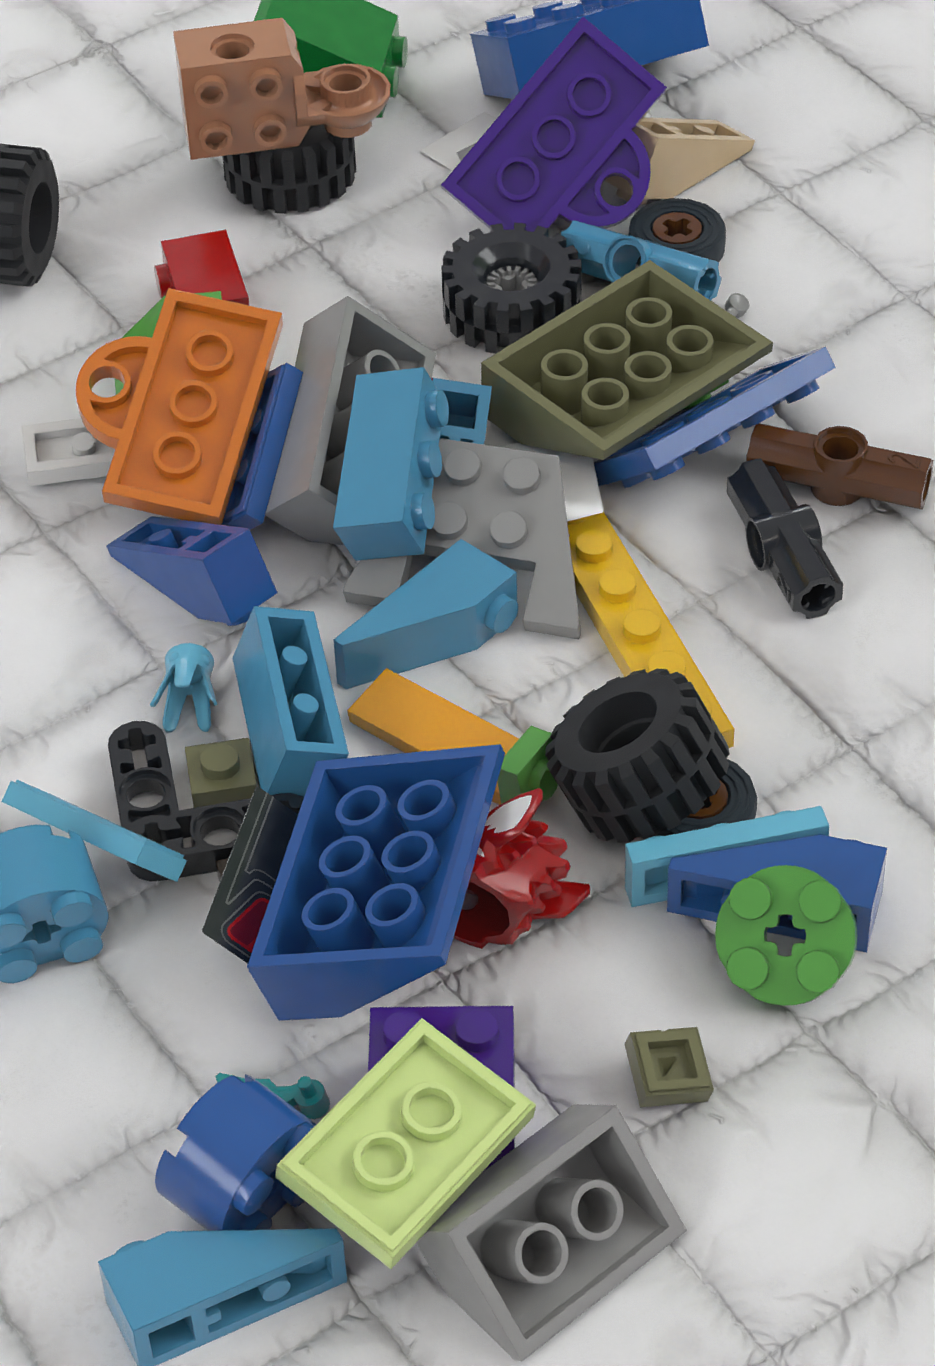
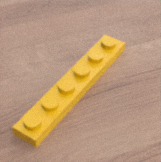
(629, 613)

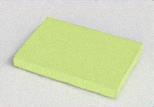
(405, 1142)

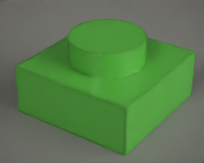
(526, 767)

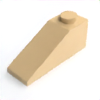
(683, 154)

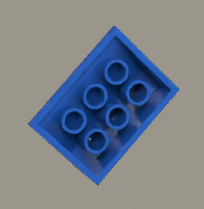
(372, 878)

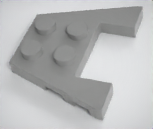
(509, 509)

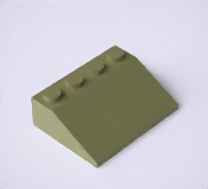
(616, 365)

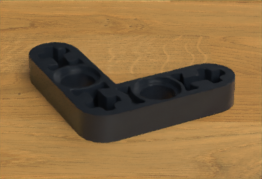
(165, 821)

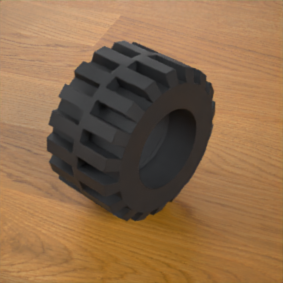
(293, 175)
(26, 213)
(637, 755)

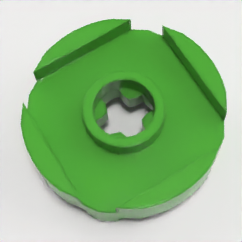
(756, 963)

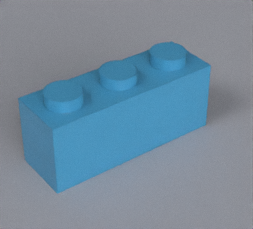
(390, 464)
(287, 698)

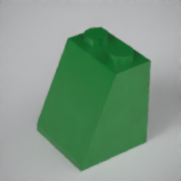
(342, 33)

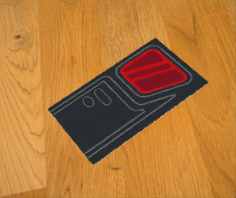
(250, 875)

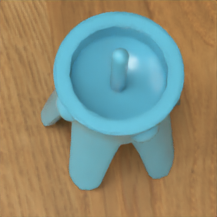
(187, 673)

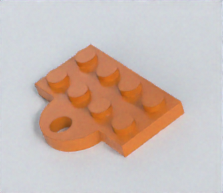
(182, 404)

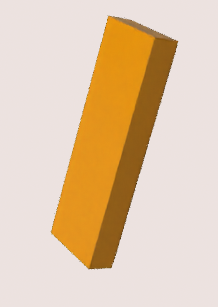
(421, 720)

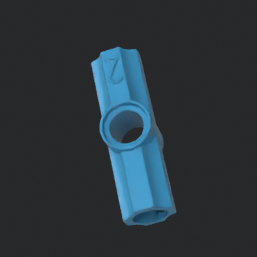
(613, 255)

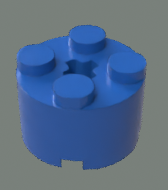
(231, 1157)

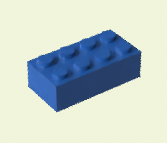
(645, 29)

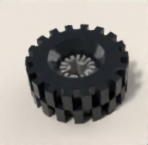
(508, 284)

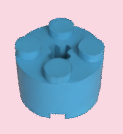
(47, 901)

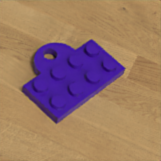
(563, 140)

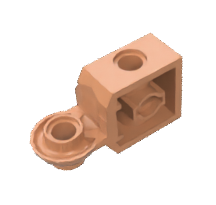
(250, 91)

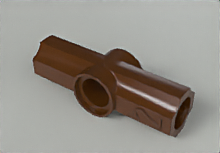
(843, 465)

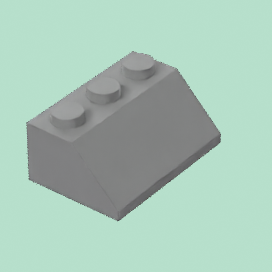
(551, 1228)

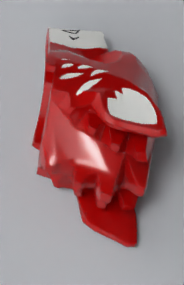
(517, 876)

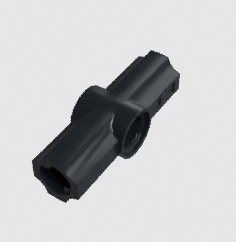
(784, 538)

